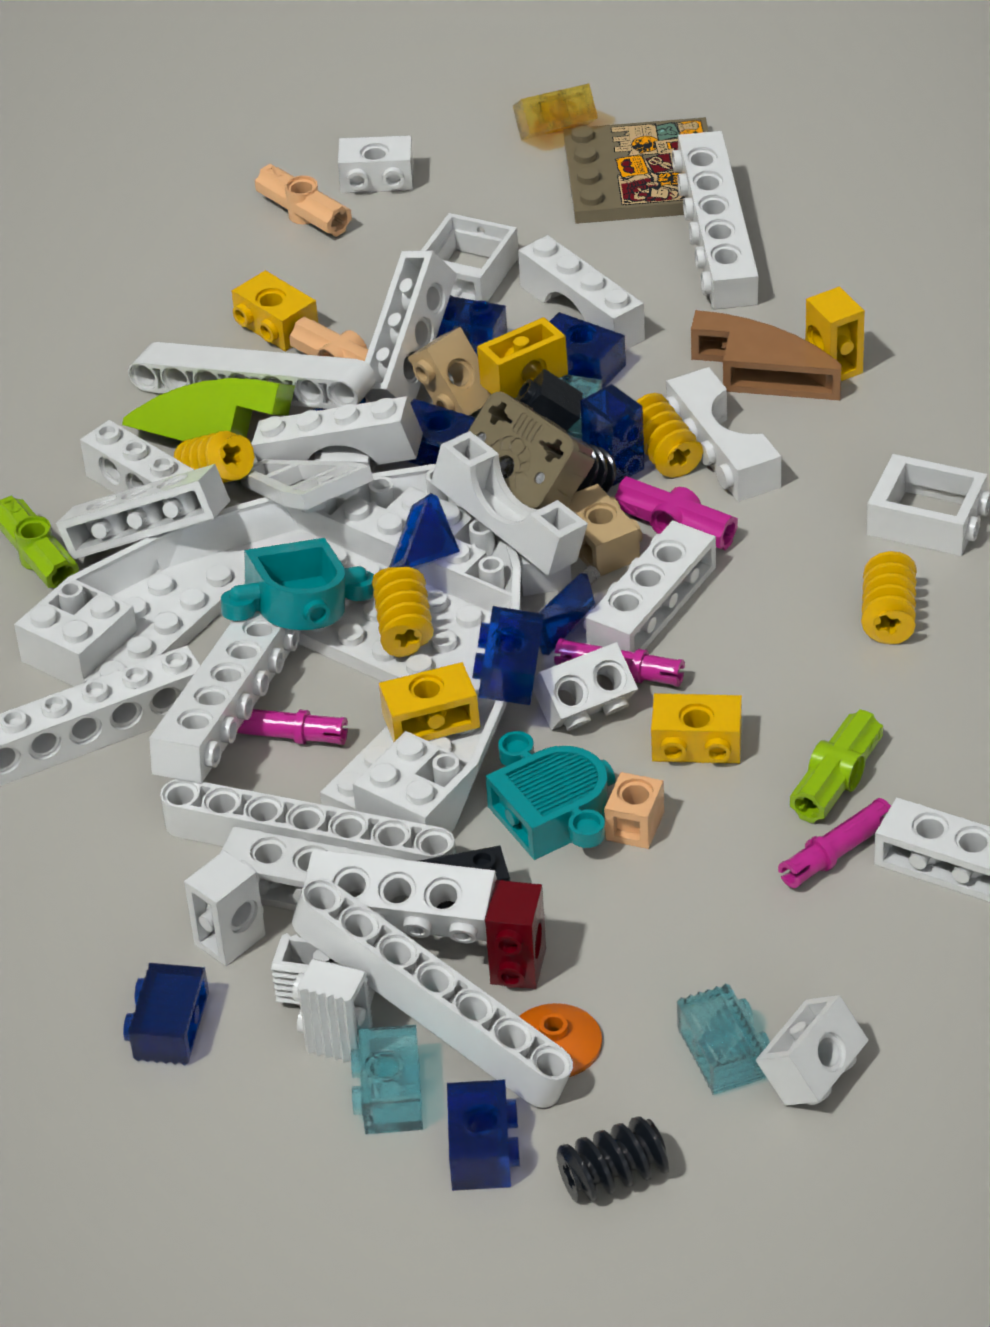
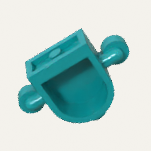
(296, 586)
(549, 794)

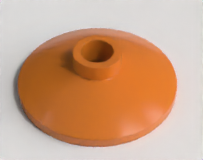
(570, 1029)

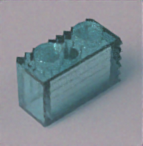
(721, 1037)

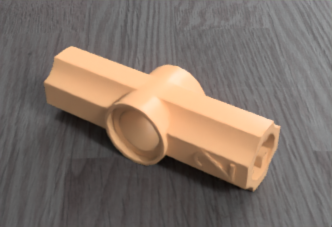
(303, 200)
(321, 341)

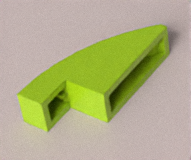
(210, 407)

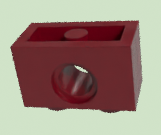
(516, 934)

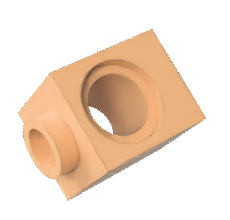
(634, 810)

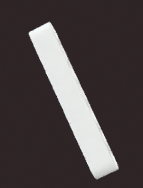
(317, 379)
(210, 812)
(433, 993)

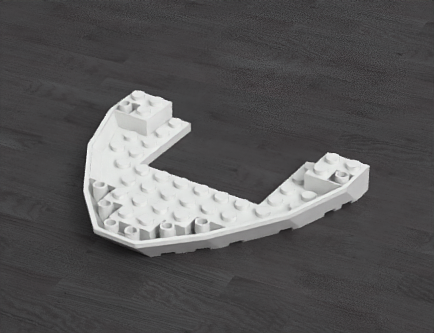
(172, 588)

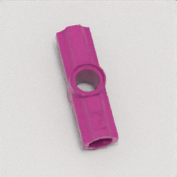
(678, 505)

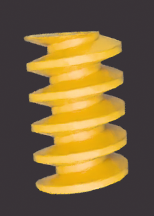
(668, 438)
(225, 449)
(889, 597)
(402, 610)

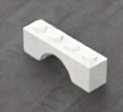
(553, 270)
(381, 429)
(741, 461)
(473, 479)

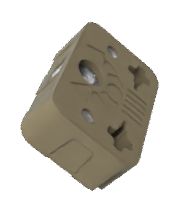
(532, 451)

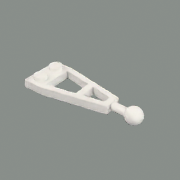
(321, 481)

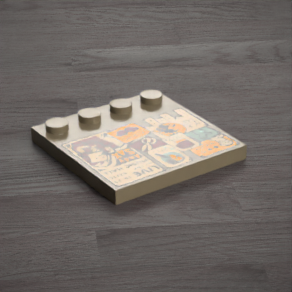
(625, 169)

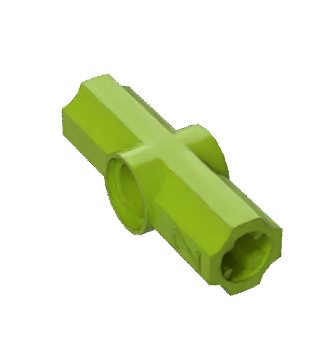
(35, 542)
(836, 766)

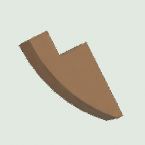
(764, 358)

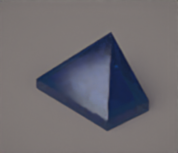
(424, 536)
(566, 612)

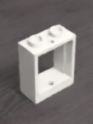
(464, 234)
(925, 527)

